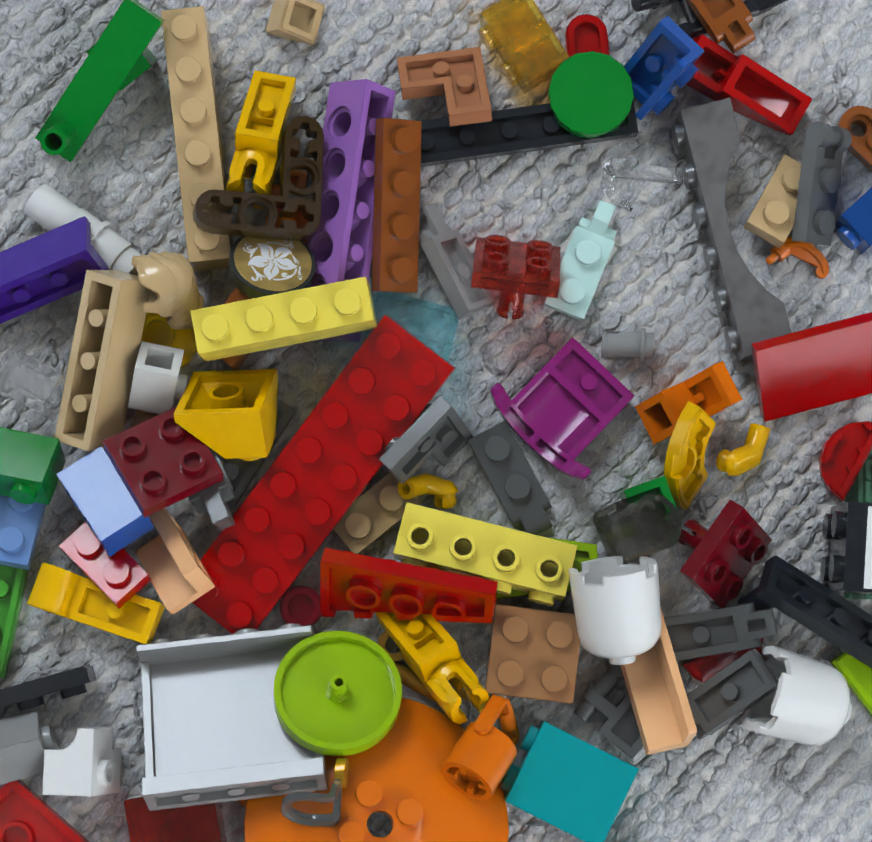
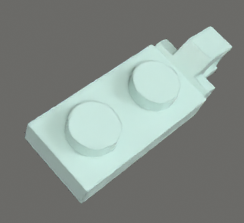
(584, 263)

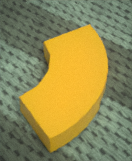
(685, 454)

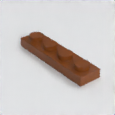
(396, 205)

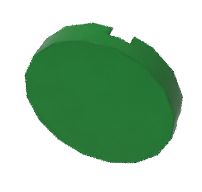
(590, 94)

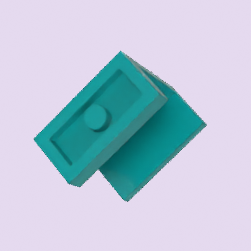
(568, 783)

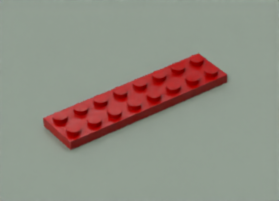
(319, 475)

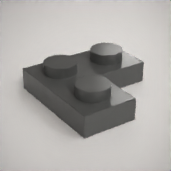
(434, 433)

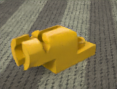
(261, 132)
(435, 661)

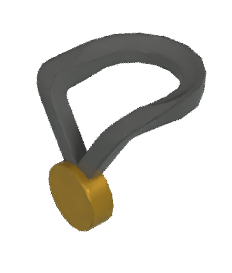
(340, 780)

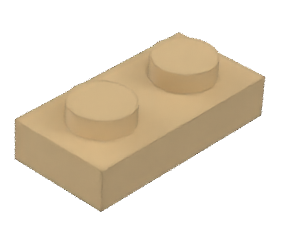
(775, 210)
(373, 514)

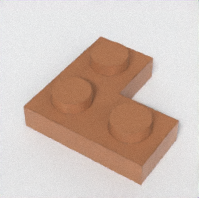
(449, 73)

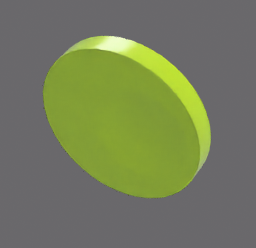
(337, 693)

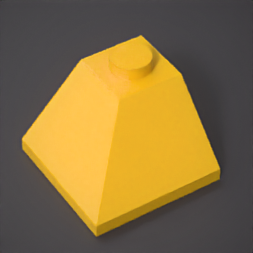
(231, 411)

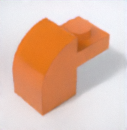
(709, 389)

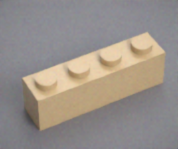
(102, 359)

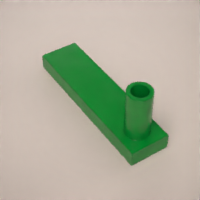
(99, 79)

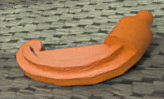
(802, 251)

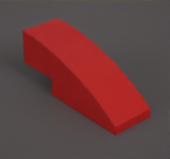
(750, 87)

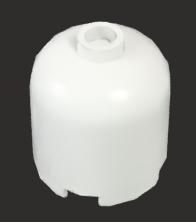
(617, 607)
(808, 702)

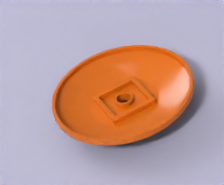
(397, 779)

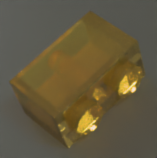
(522, 41)

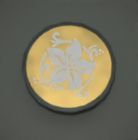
(270, 266)

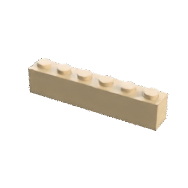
(196, 129)

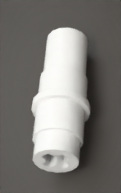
(53, 210)

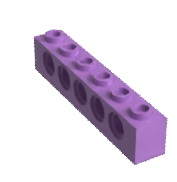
(345, 229)

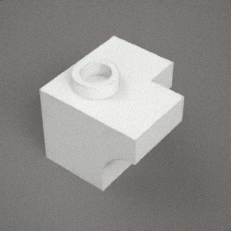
(84, 767)

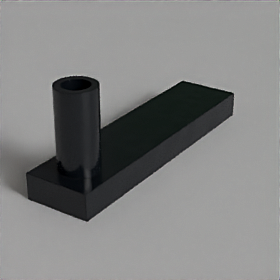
(814, 607)

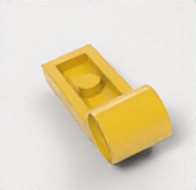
(81, 601)

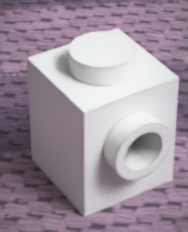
(157, 378)

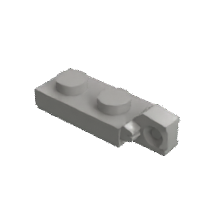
(451, 263)

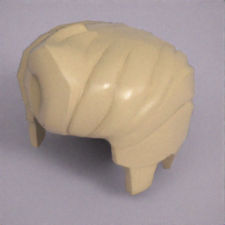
(171, 286)

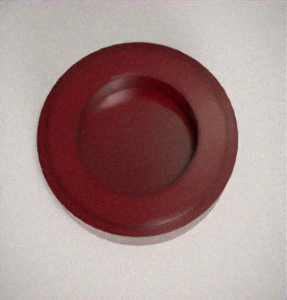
(301, 606)

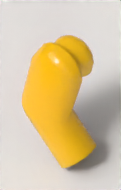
(747, 456)
(425, 483)

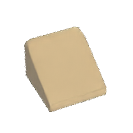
(295, 20)

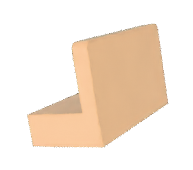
(173, 564)

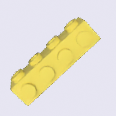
(486, 551)

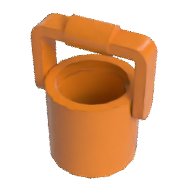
(484, 751)

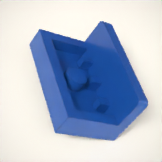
(661, 64)

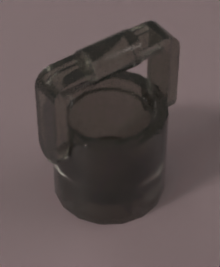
(638, 527)

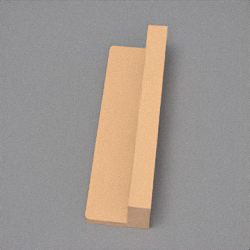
(659, 697)

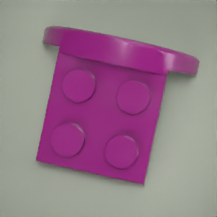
(564, 407)

